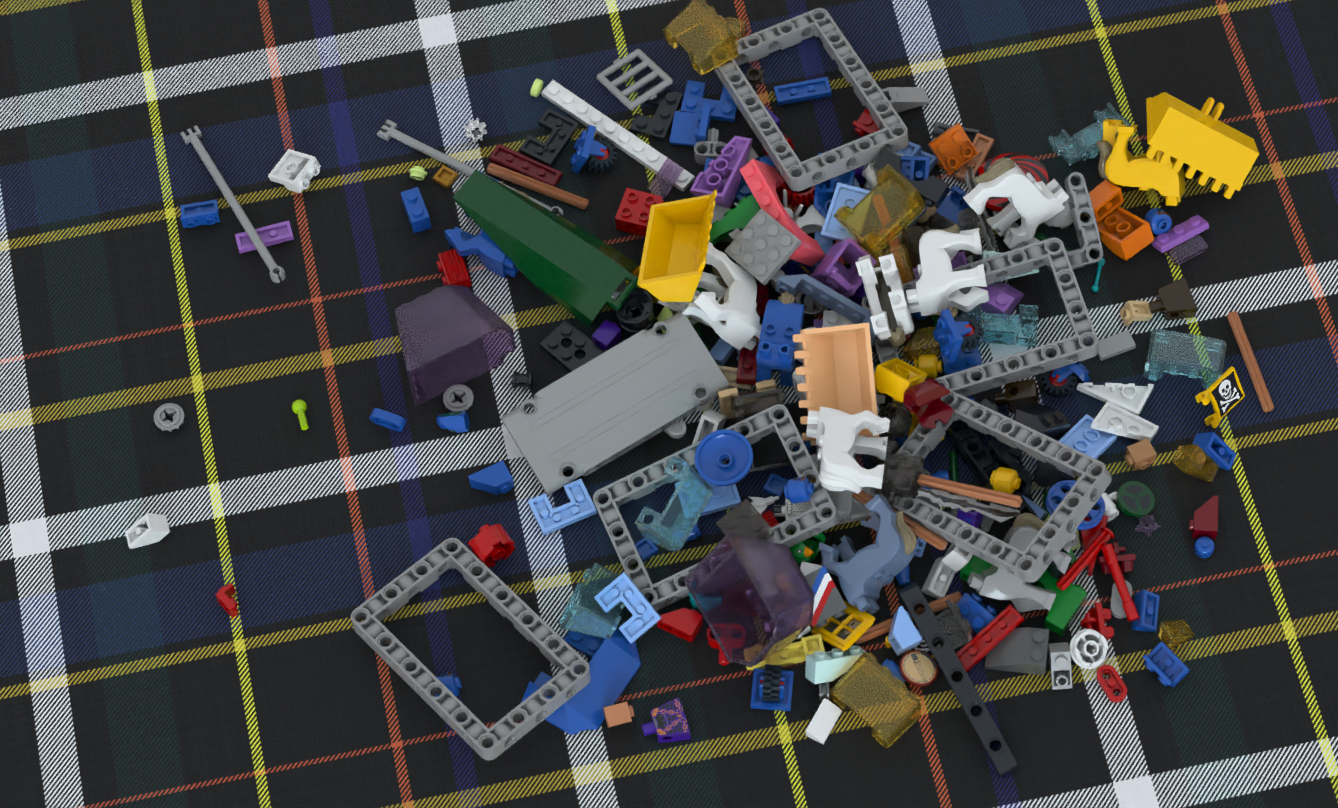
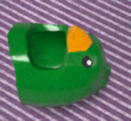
(807, 550)

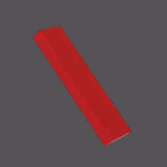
(989, 637)

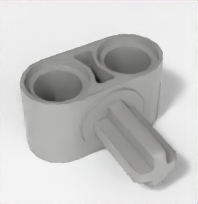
(710, 147)

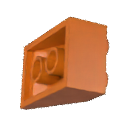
(1124, 233)

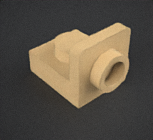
(1135, 311)

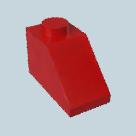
(682, 623)

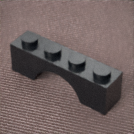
(931, 189)

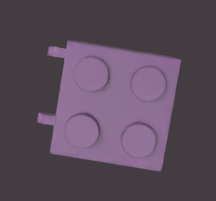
(837, 276)

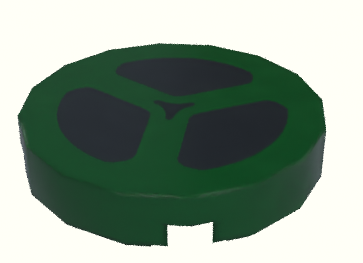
(1135, 499)

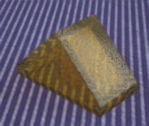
(1175, 633)

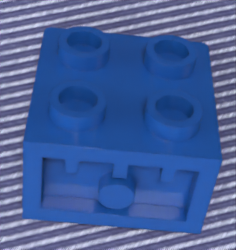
(690, 127)

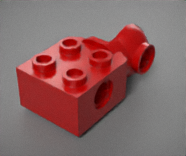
(635, 211)

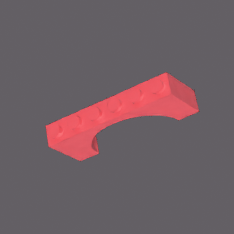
(763, 183)

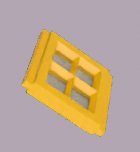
(846, 629)

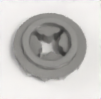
(459, 391)
(169, 409)

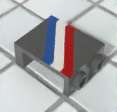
(826, 598)

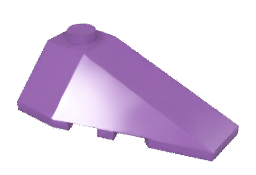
(724, 172)
(1002, 298)

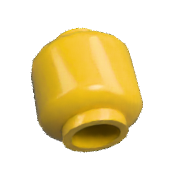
(929, 364)
(1005, 480)

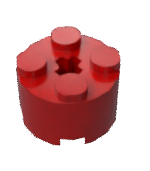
(492, 544)

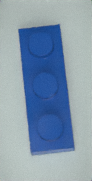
(802, 91)

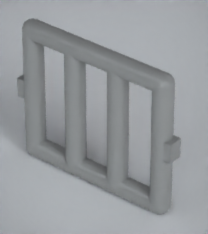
(647, 62)

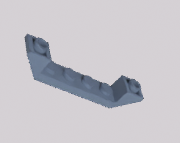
(827, 297)

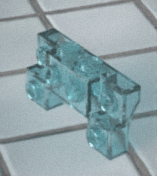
(1083, 143)
(1008, 329)

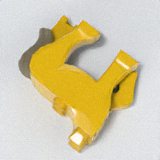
(1124, 169)

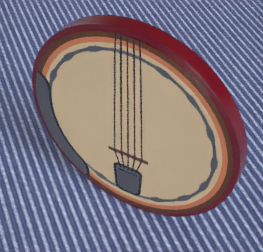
(918, 668)

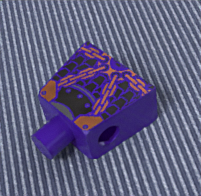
(668, 723)

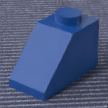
(1216, 449)
(493, 479)

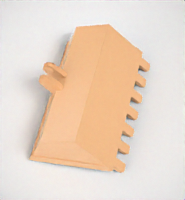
(837, 371)

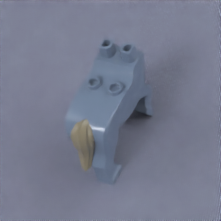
(876, 565)

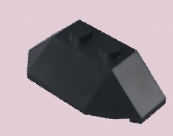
(1044, 420)

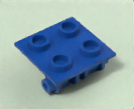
(953, 204)

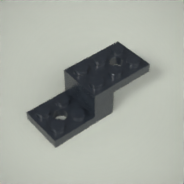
(1007, 457)

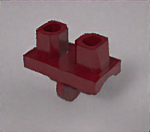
(762, 298)
(1126, 561)

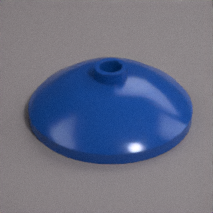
(723, 446)

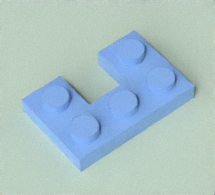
(567, 514)
(643, 612)

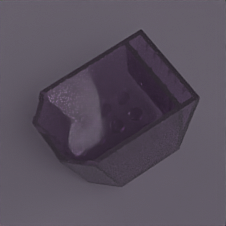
(450, 340)
(751, 597)

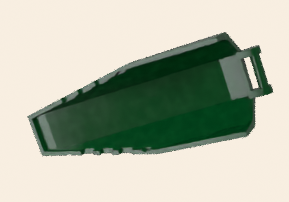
(549, 249)

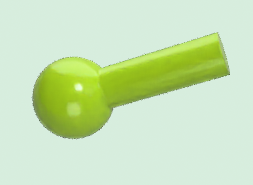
(299, 408)

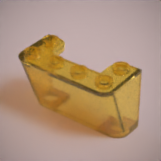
(703, 36)
(877, 699)

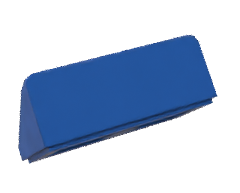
(1147, 608)

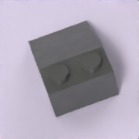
(1020, 652)

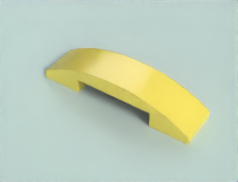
(793, 653)

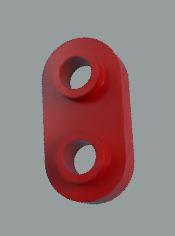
(1112, 684)

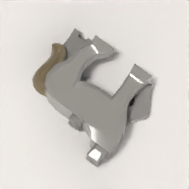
(1004, 586)

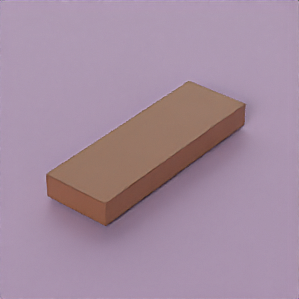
(982, 145)

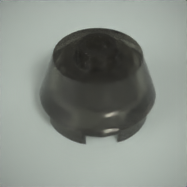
(899, 418)

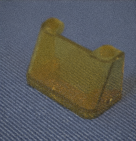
(882, 211)

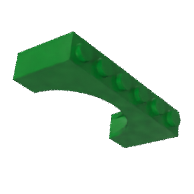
(733, 219)
(1065, 604)

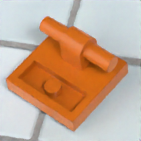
(952, 149)

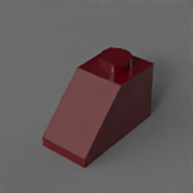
(1205, 520)

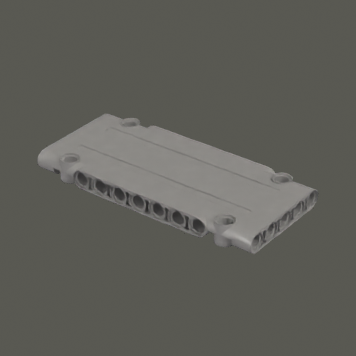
(615, 402)

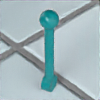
(1095, 288)

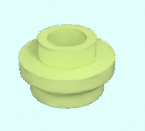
(417, 173)

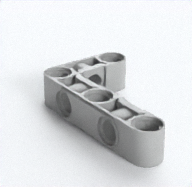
(1087, 232)

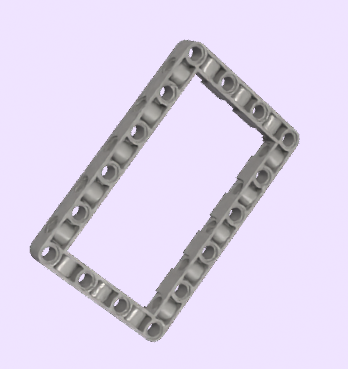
(805, 174)
(1033, 360)
(653, 476)
(1036, 558)
(426, 685)

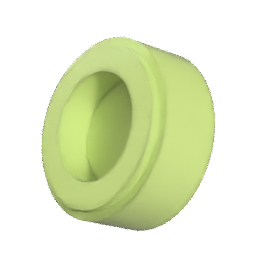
(536, 87)

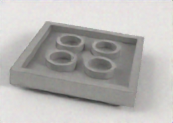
(763, 246)

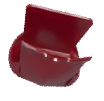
(926, 403)

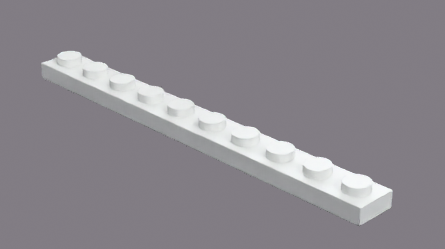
(612, 131)

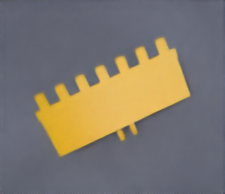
(1199, 141)
(676, 247)

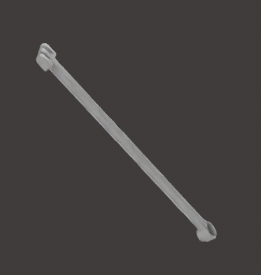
(390, 131)
(234, 204)

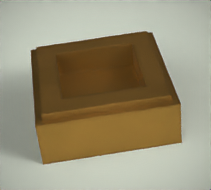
(445, 177)

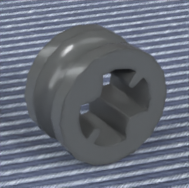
(824, 691)

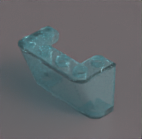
(1184, 355)
(682, 511)
(584, 613)

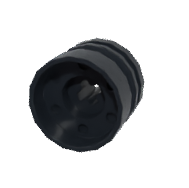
(637, 305)

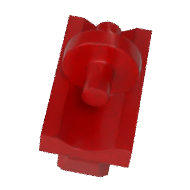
(1096, 619)

